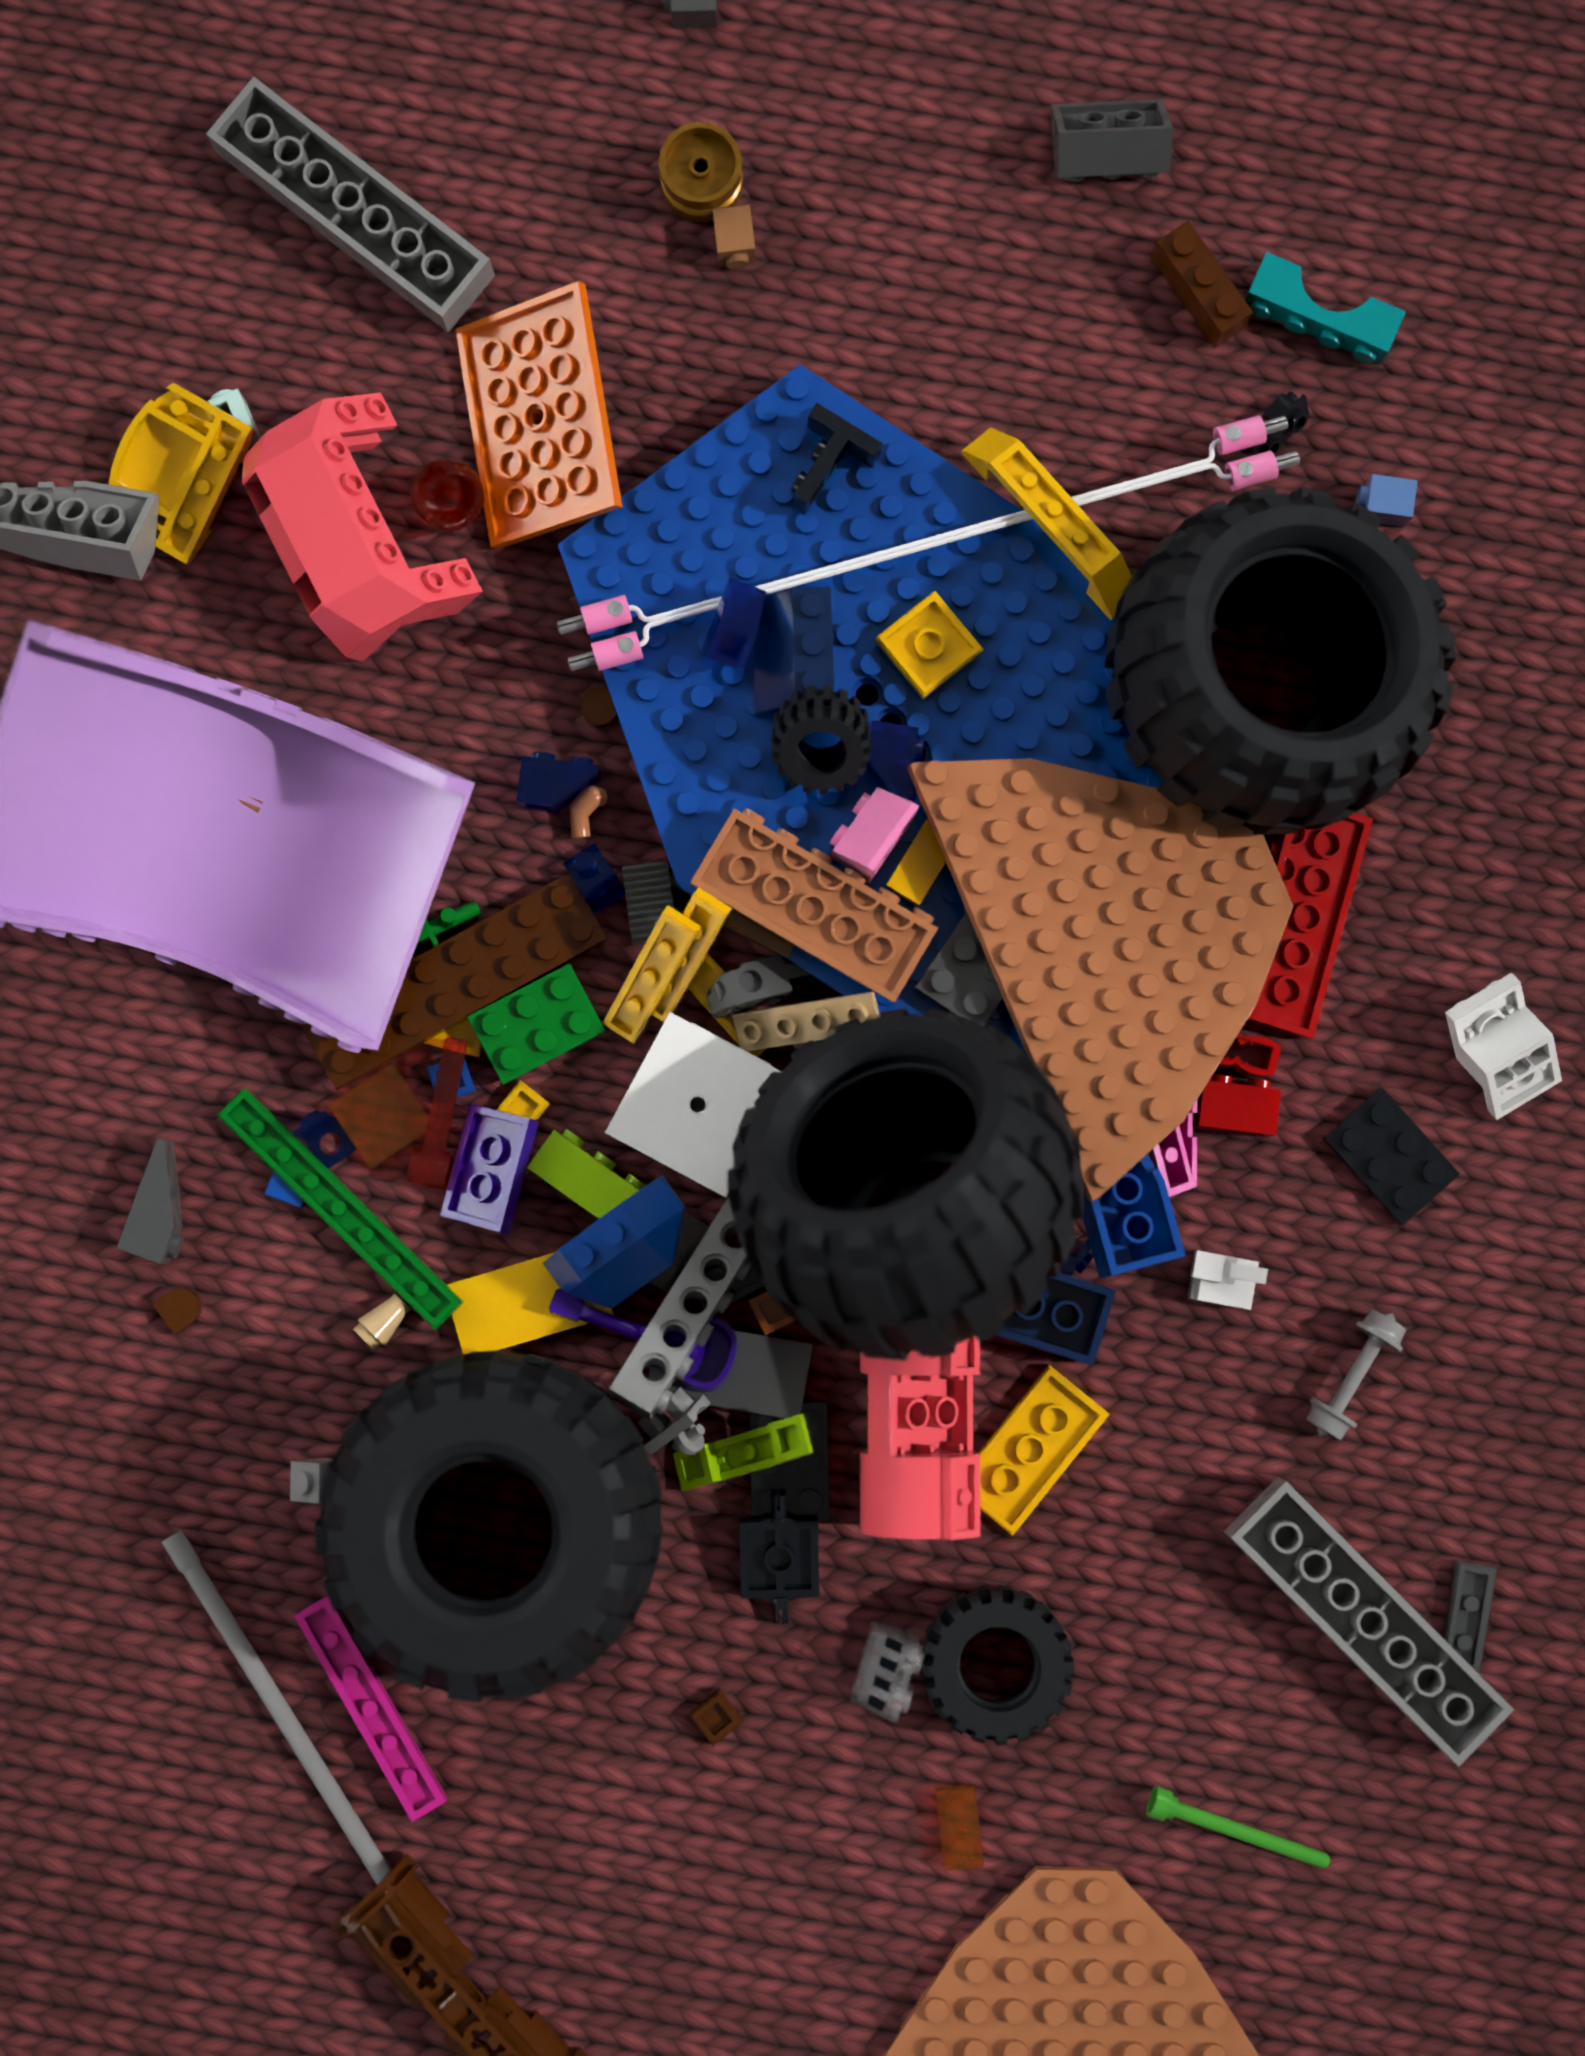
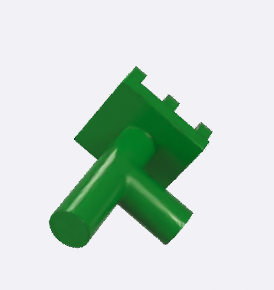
(447, 920)

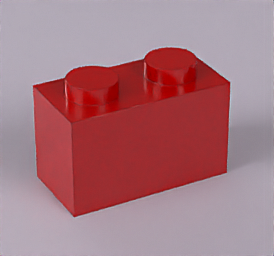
(1238, 1107)

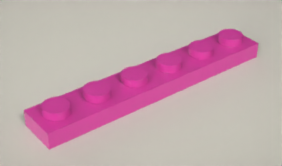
(371, 1709)

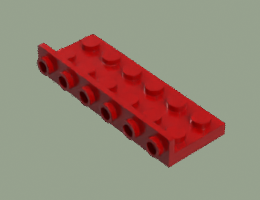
(1320, 879)

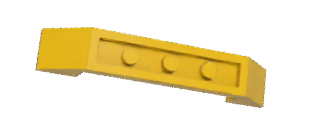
(1054, 512)

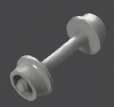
(1382, 1331)

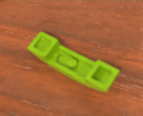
(744, 1453)

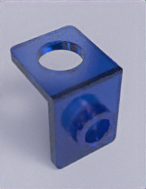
(318, 1124)

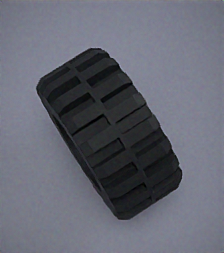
(1010, 1716)

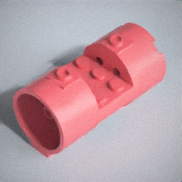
(920, 1456)

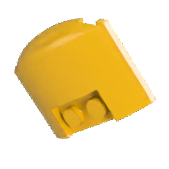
(188, 458)

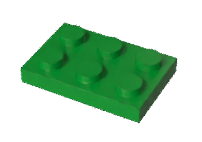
(536, 1024)

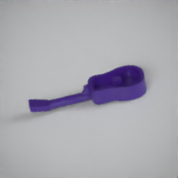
(710, 1364)

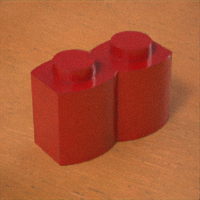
(1252, 1056)

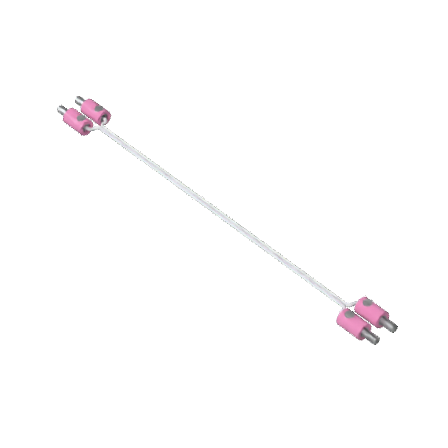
(1227, 439)

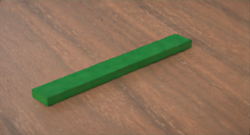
(340, 1208)

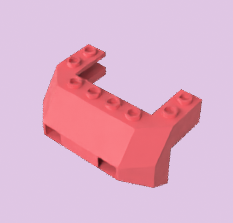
(335, 533)

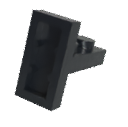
(841, 438)

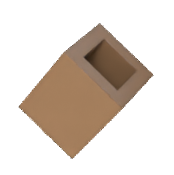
(734, 236)

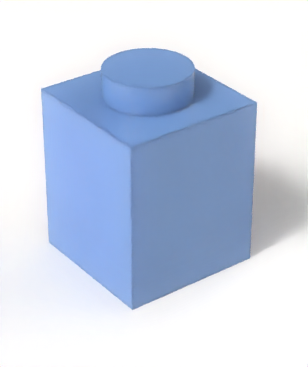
(1389, 498)

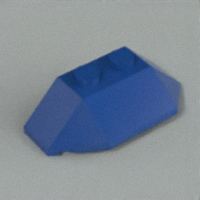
(621, 1247)

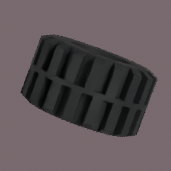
(816, 766)

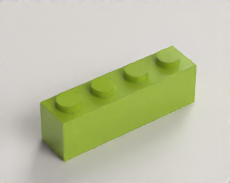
(580, 1175)

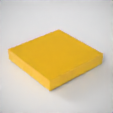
(929, 645)

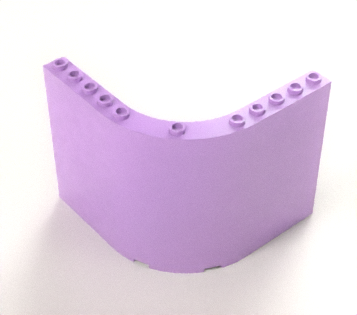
(135, 835)

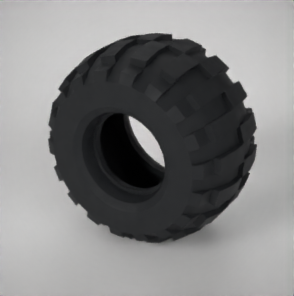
(1343, 600)
(871, 1118)
(599, 1501)

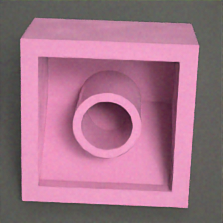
(873, 833)

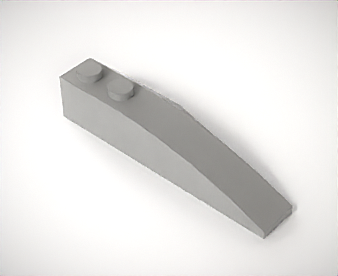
(81, 526)

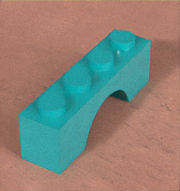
(1363, 331)

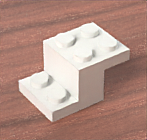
(1503, 1046)

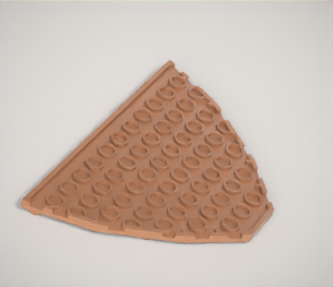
(1113, 935)
(1071, 1971)

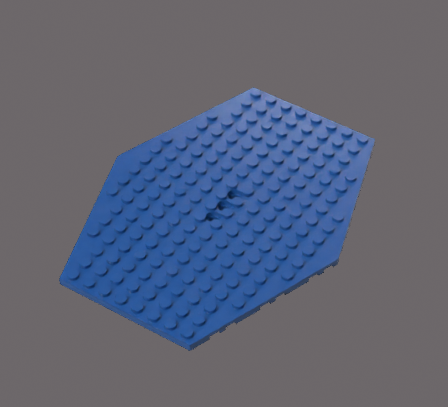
(730, 514)

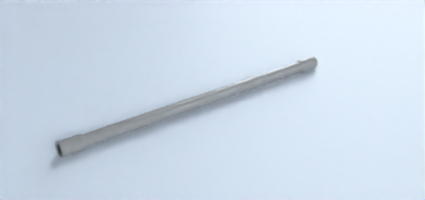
(189, 1565)

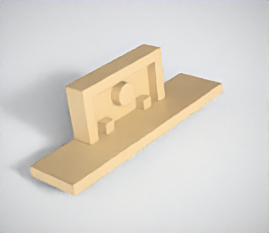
(801, 1021)

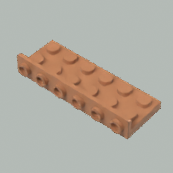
(815, 904)

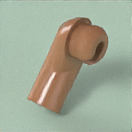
(582, 807)

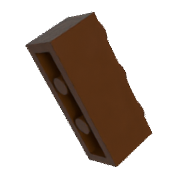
(1201, 284)

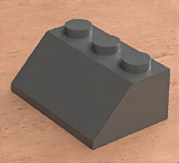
(1111, 139)

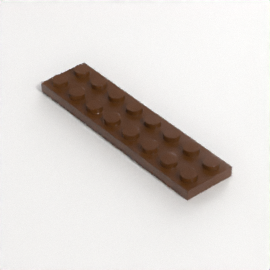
(473, 973)

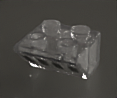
(886, 1669)

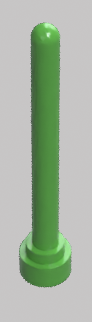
(1164, 1806)

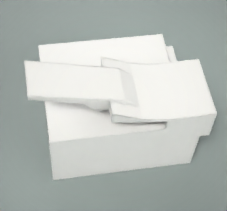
(1224, 1279)

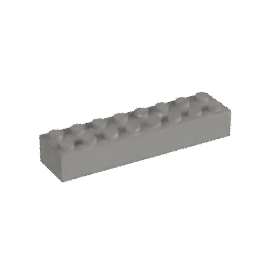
(351, 204)
(1368, 1621)

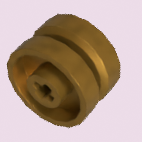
(700, 171)

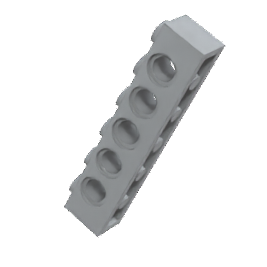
(630, 1385)

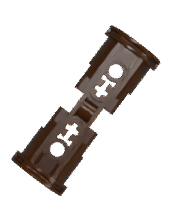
(409, 1909)

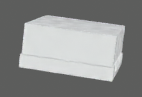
(690, 1102)

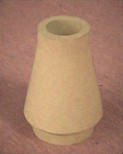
(381, 1322)

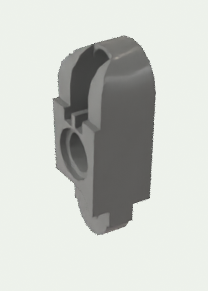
(754, 986)

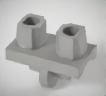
(680, 1427)

